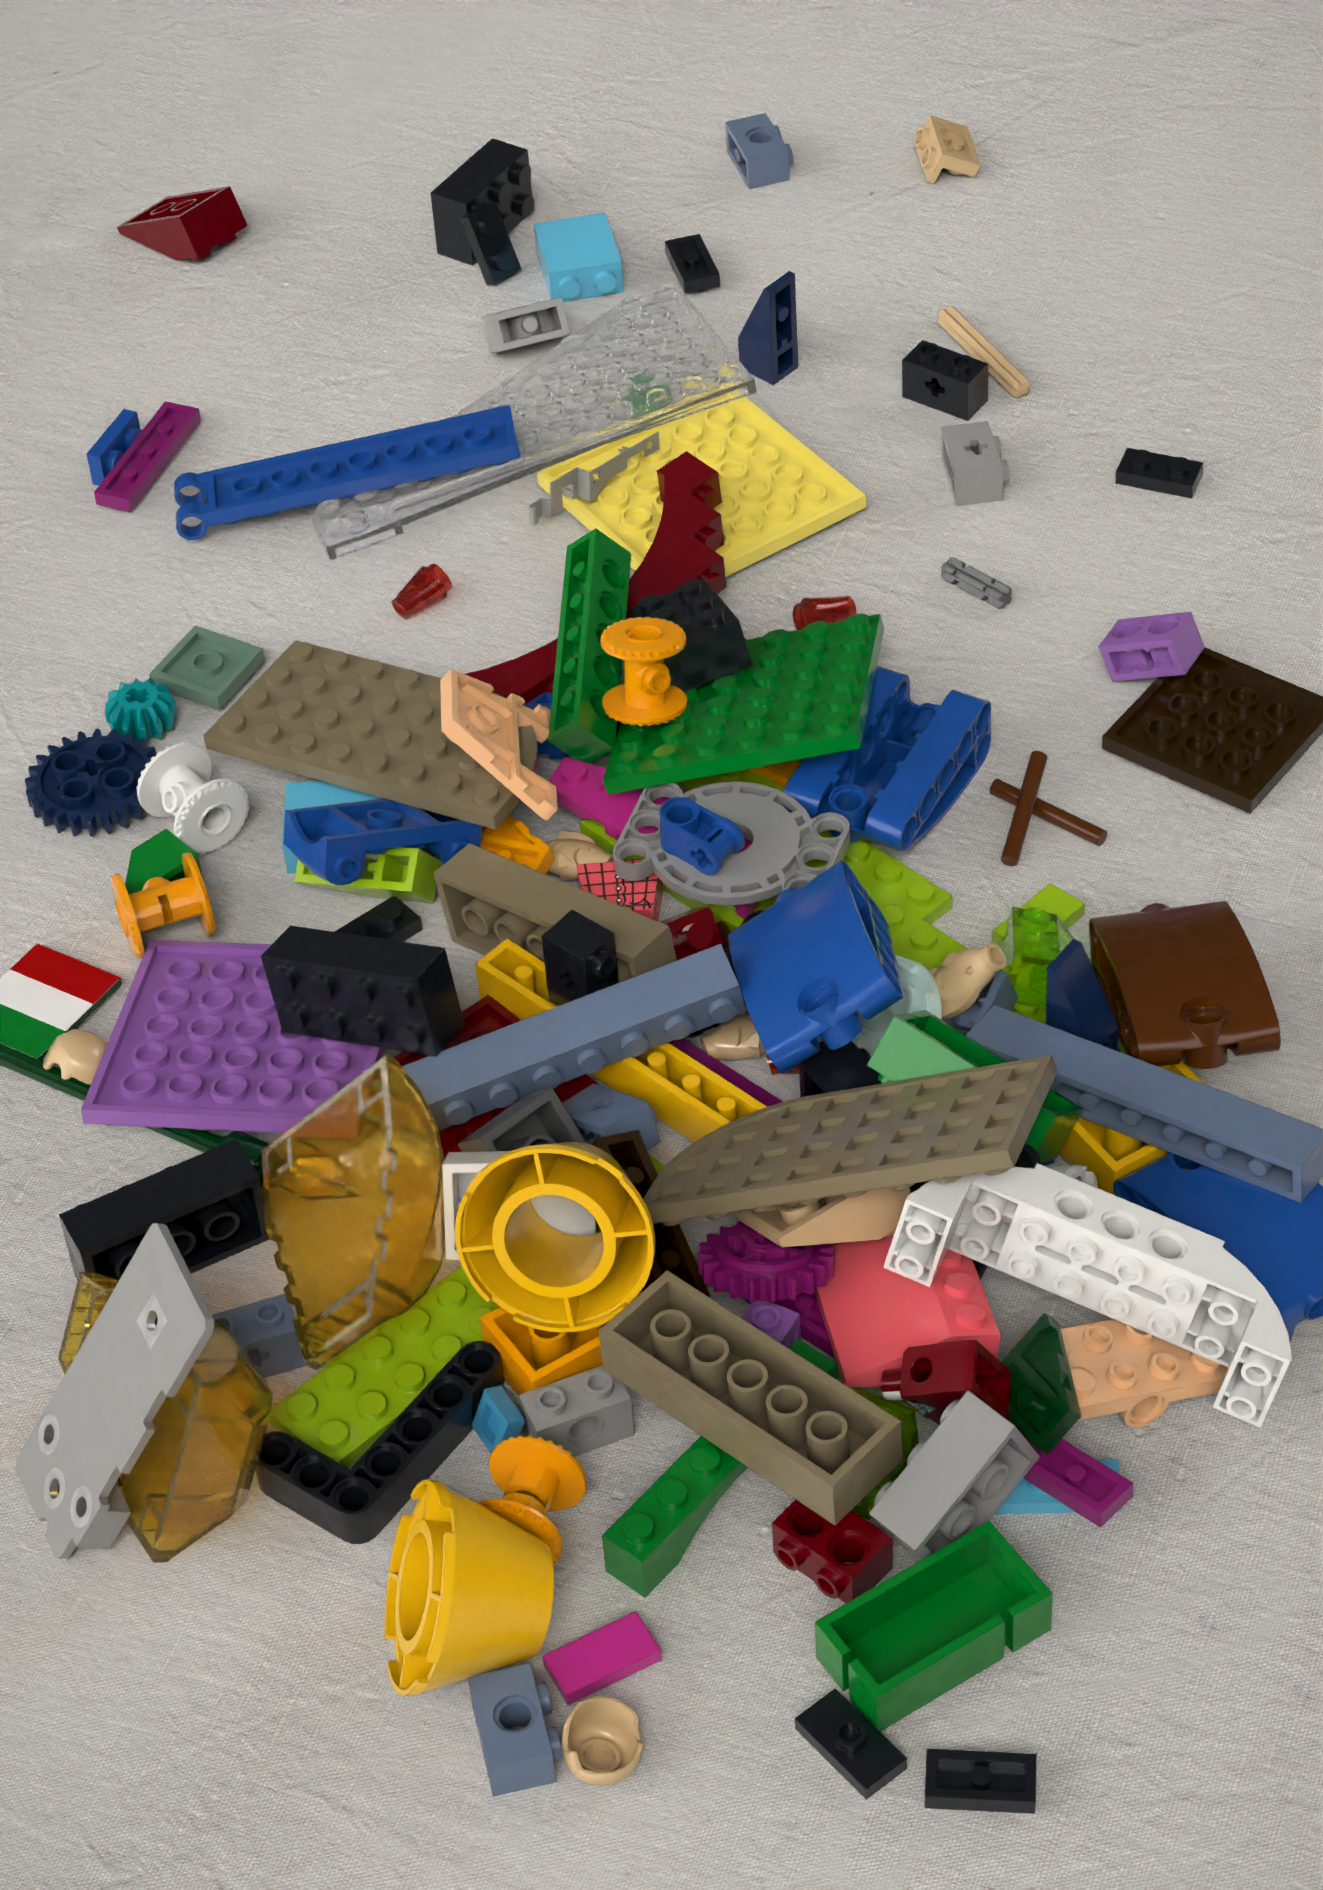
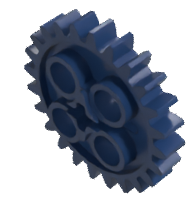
(89, 782)

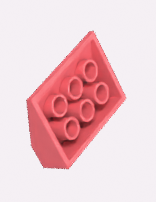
(880, 1314)

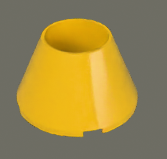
(537, 1271)
(462, 1592)

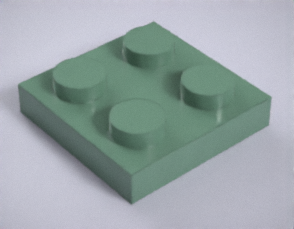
(208, 667)

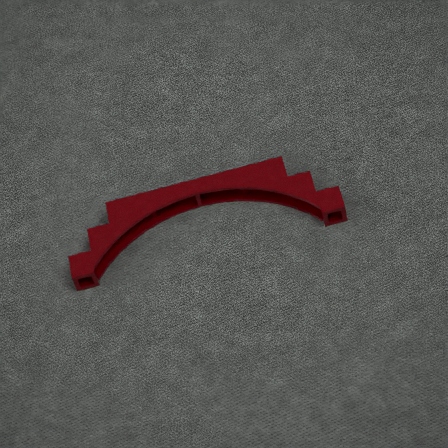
(680, 553)

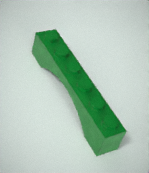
(663, 1521)

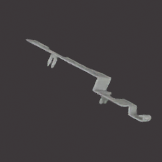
(583, 482)

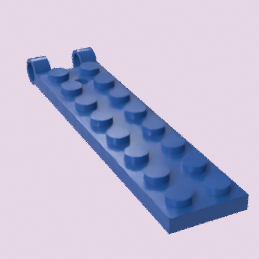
(346, 469)

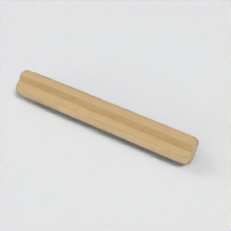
(982, 349)

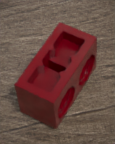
(825, 1553)

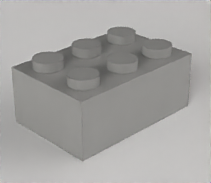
(954, 1478)

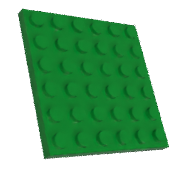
(794, 703)

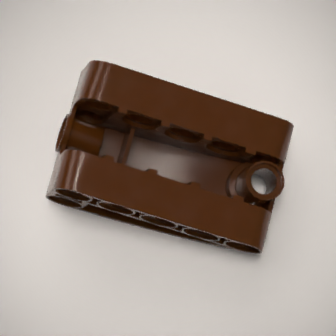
(1183, 984)

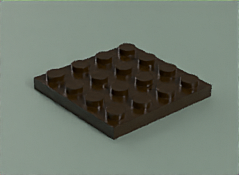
(1219, 729)

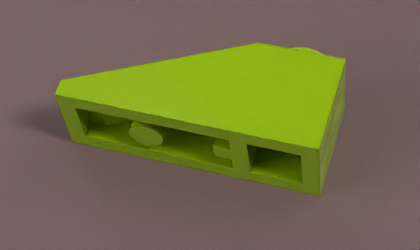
(397, 873)

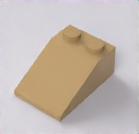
(830, 1219)

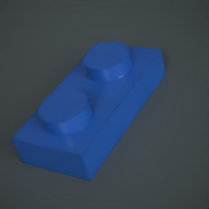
(113, 445)

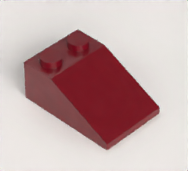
(188, 224)

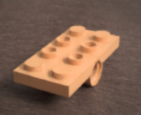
(1133, 1372)

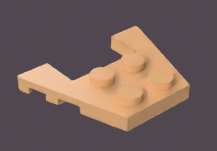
(489, 733)

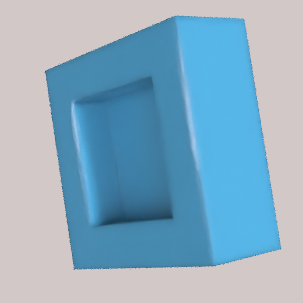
(497, 1418)

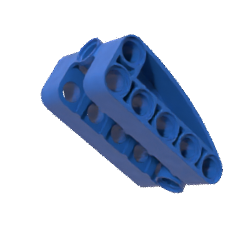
(907, 768)
(815, 965)
(1261, 1229)

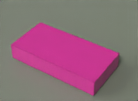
(601, 1658)

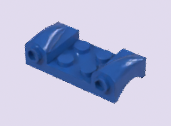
(337, 836)

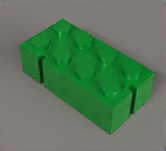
(927, 1046)
(933, 1626)

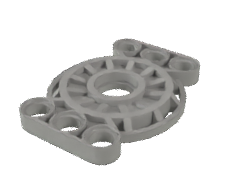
(771, 863)

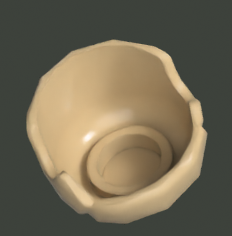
(77, 1054)
(601, 1741)

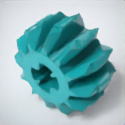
(142, 709)

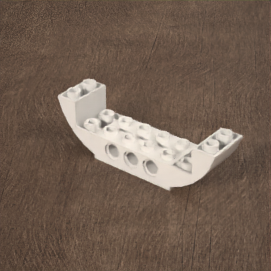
(1108, 1260)

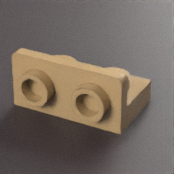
(945, 146)

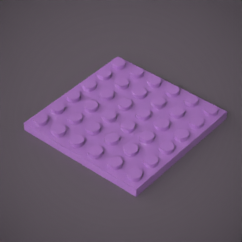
(208, 1048)

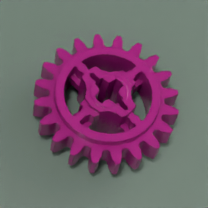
(758, 1268)

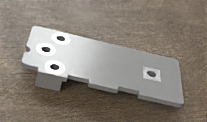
(111, 1396)

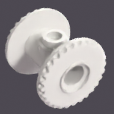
(180, 787)

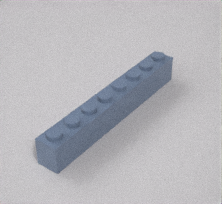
(578, 1037)
(1166, 1107)

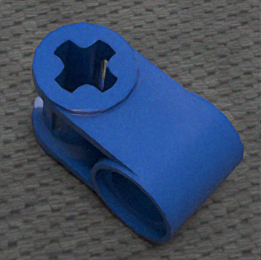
(695, 834)

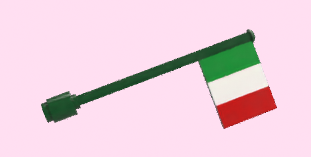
(55, 994)

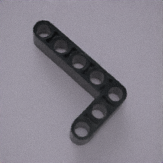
(394, 1463)

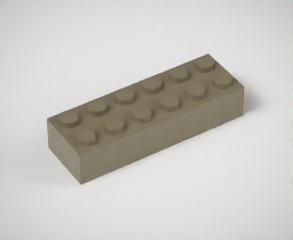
(503, 900)
(752, 1397)

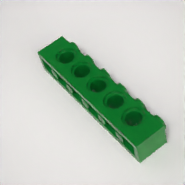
(591, 600)

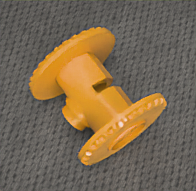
(646, 690)
(162, 904)
(534, 1481)

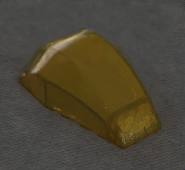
(356, 1210)
(203, 1438)

